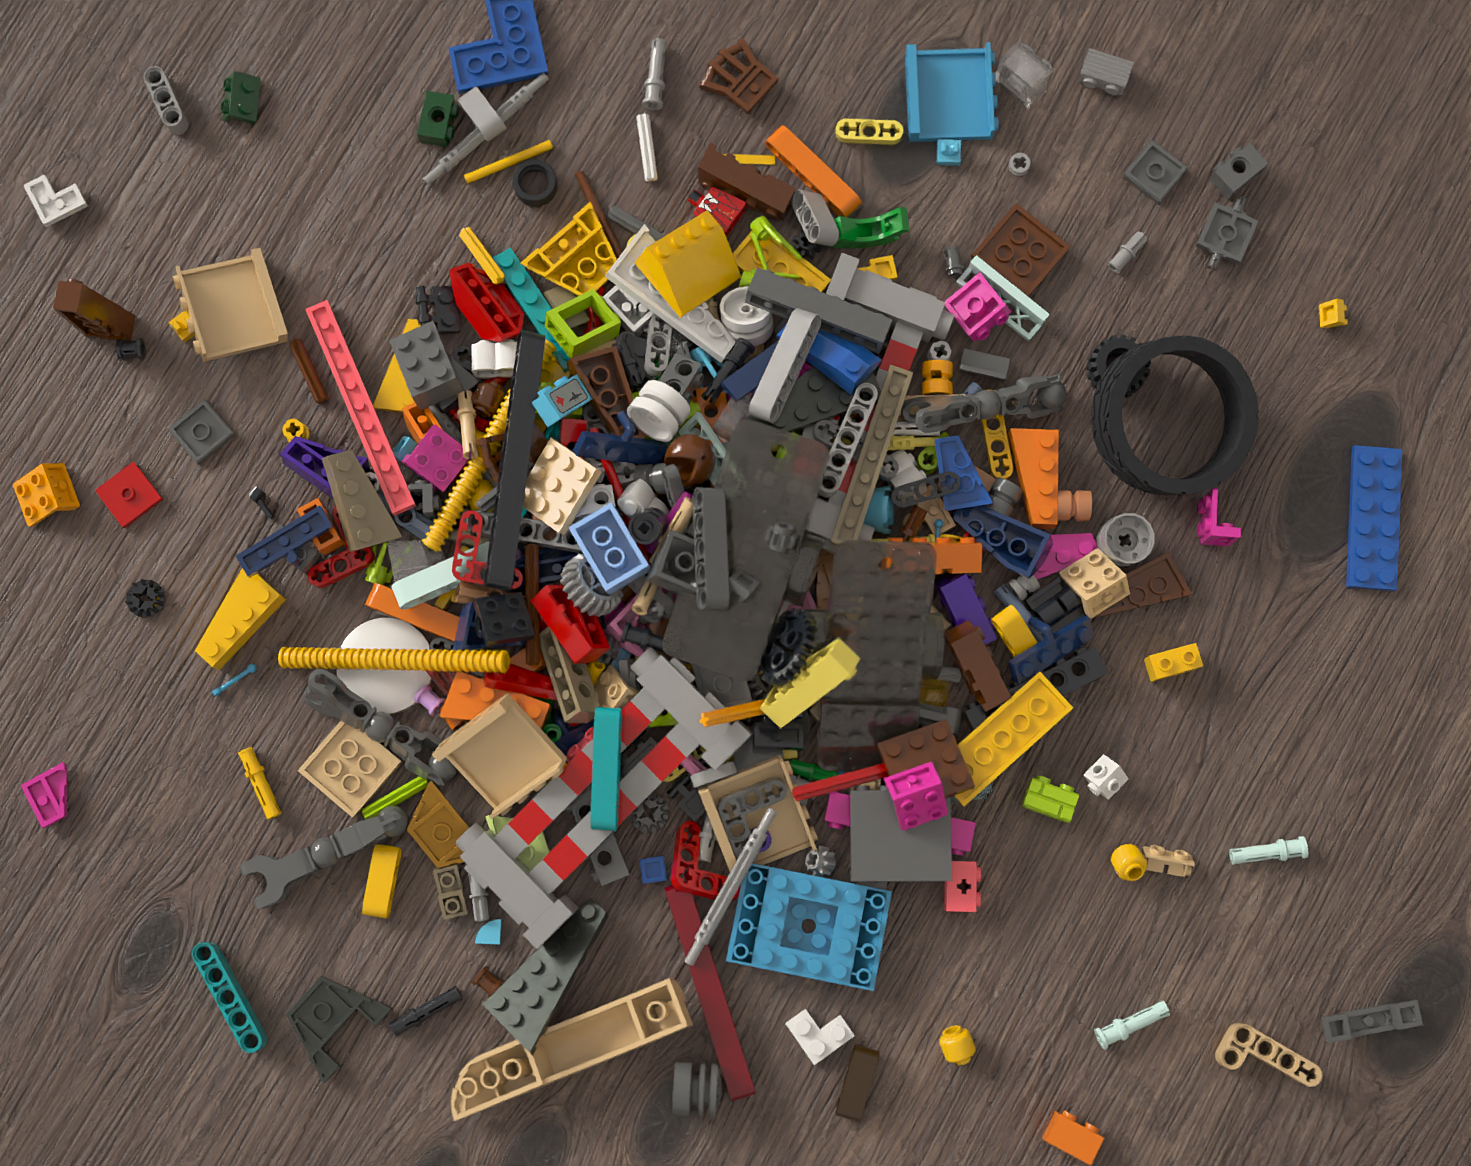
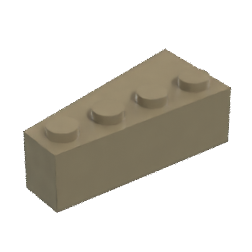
(357, 502)

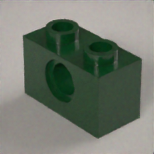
(434, 106)

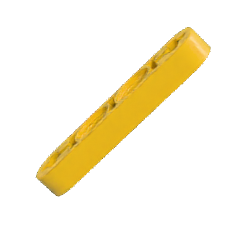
(997, 435)

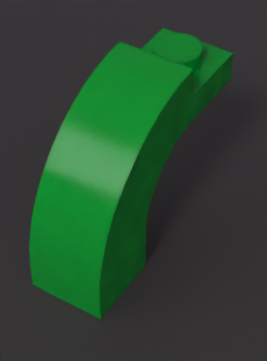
(871, 231)

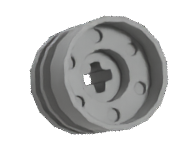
(1137, 534)

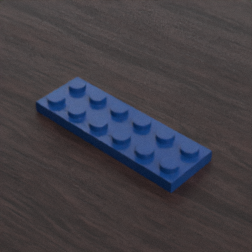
(1374, 518)

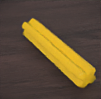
(482, 255)

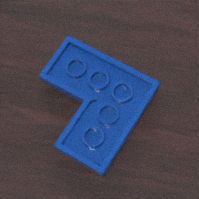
(509, 56)

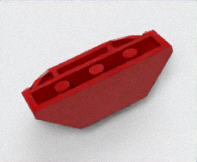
(485, 304)

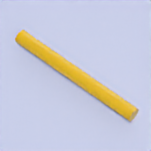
(507, 162)

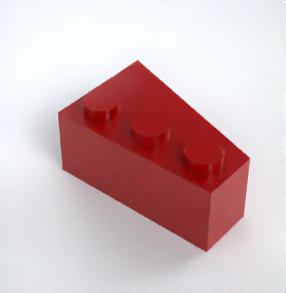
(575, 630)

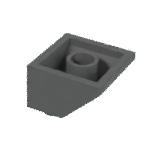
(675, 564)

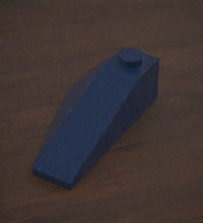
(1008, 540)

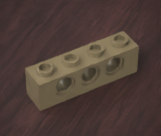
(570, 681)

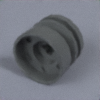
(695, 1090)

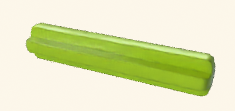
(395, 797)

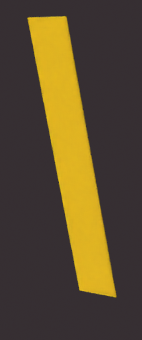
(755, 159)

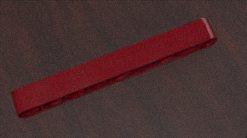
(711, 997)

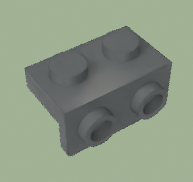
(430, 496)

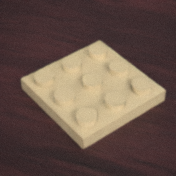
(558, 486)
(349, 767)

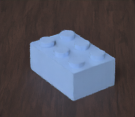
(610, 548)

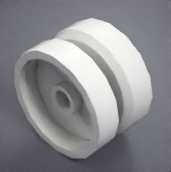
(744, 319)
(658, 411)

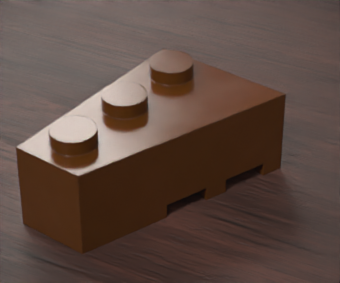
(976, 665)

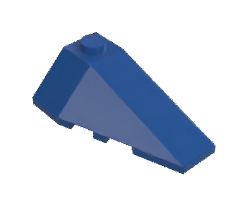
(841, 360)

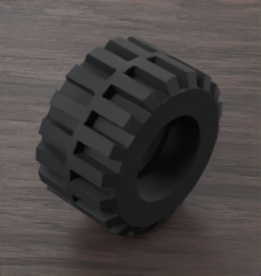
(1114, 348)

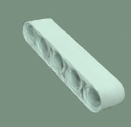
(434, 580)

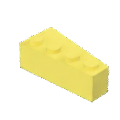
(823, 673)

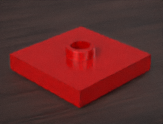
(129, 494)

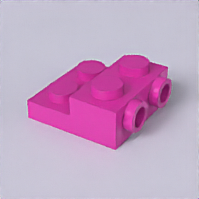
(978, 308)

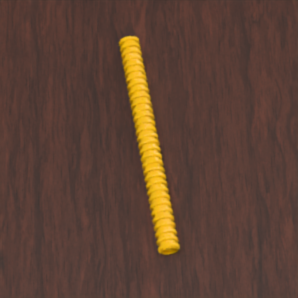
(471, 474)
(394, 659)

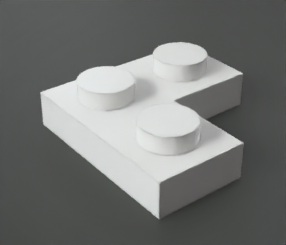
(51, 205)
(815, 1041)

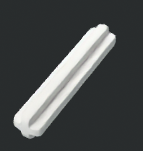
(647, 147)

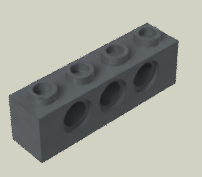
(617, 867)

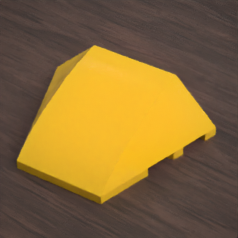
(576, 255)

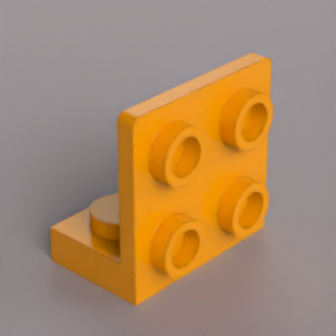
(45, 491)

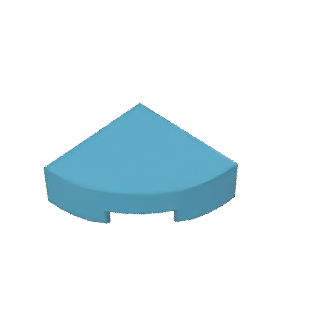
(490, 933)

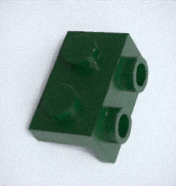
(240, 97)

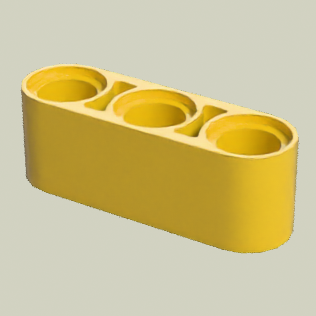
(1013, 631)
(381, 881)

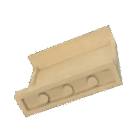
(231, 306)
(503, 754)
(789, 827)

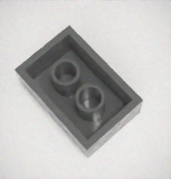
(426, 365)

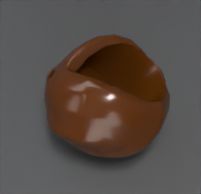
(692, 458)

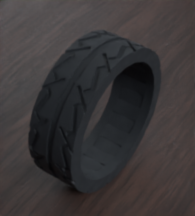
(1239, 412)

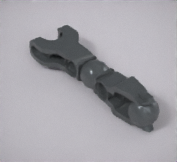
(987, 404)
(379, 726)
(322, 854)

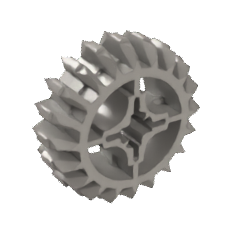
(586, 589)

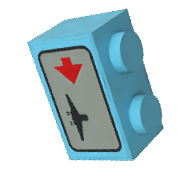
(561, 400)

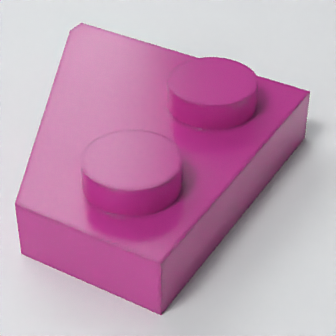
(48, 795)

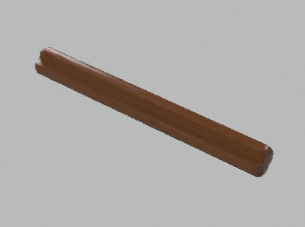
(531, 590)

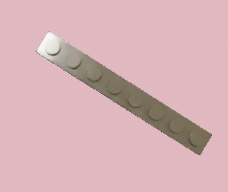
(872, 455)

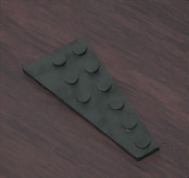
(815, 399)
(541, 983)

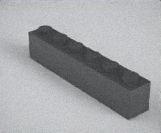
(838, 317)

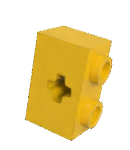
(1173, 662)

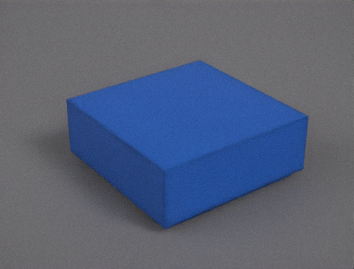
(653, 869)

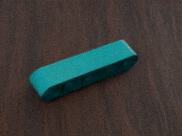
(606, 768)
(240, 1002)

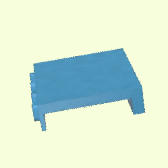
(950, 94)

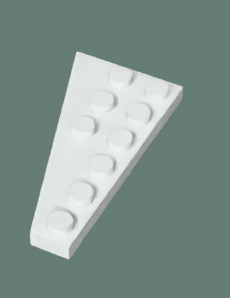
(696, 325)

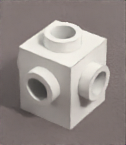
(1105, 777)

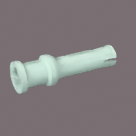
(1279, 850)
(1121, 1029)

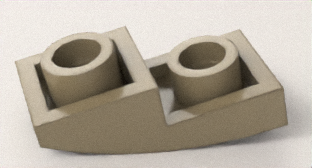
(559, 296)
(450, 891)

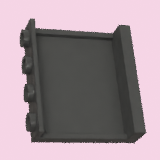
(886, 852)

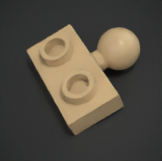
(935, 511)

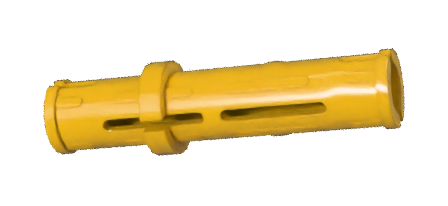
(262, 789)

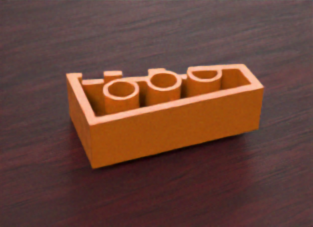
(1037, 472)
(951, 556)
(470, 698)

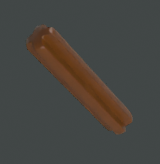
(308, 371)

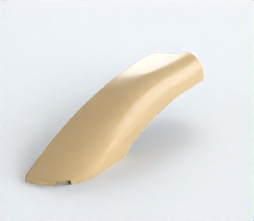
(571, 1047)

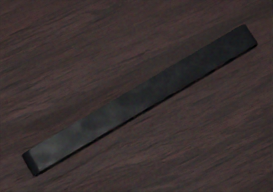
(514, 461)

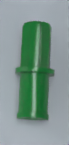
(810, 771)

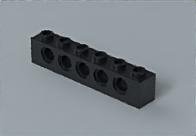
(1092, 668)

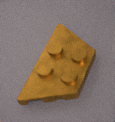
(437, 827)

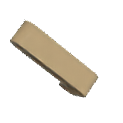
(1271, 1057)

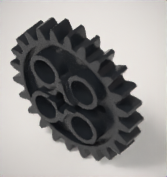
(796, 632)

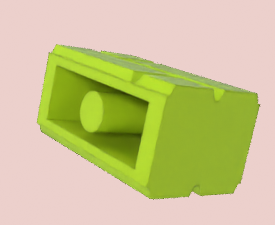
(1050, 799)

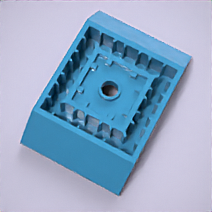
(846, 935)

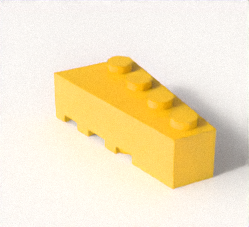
(238, 618)

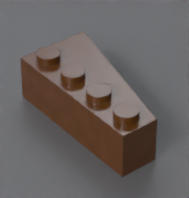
(745, 183)
(92, 312)
(607, 385)

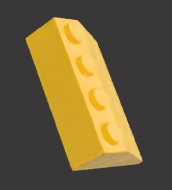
(690, 264)

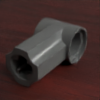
(932, 714)

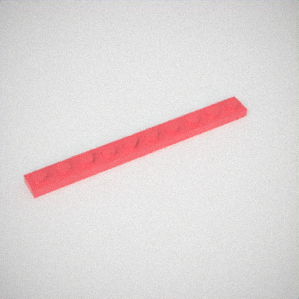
(360, 408)

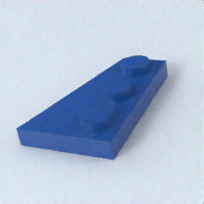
(954, 458)

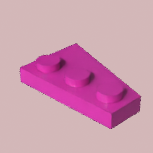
(1066, 551)

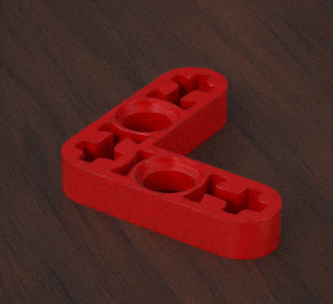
(354, 563)
(474, 566)
(692, 874)

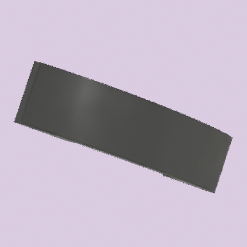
(1371, 1020)

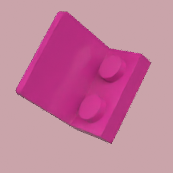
(436, 458)
(1210, 533)
(917, 796)

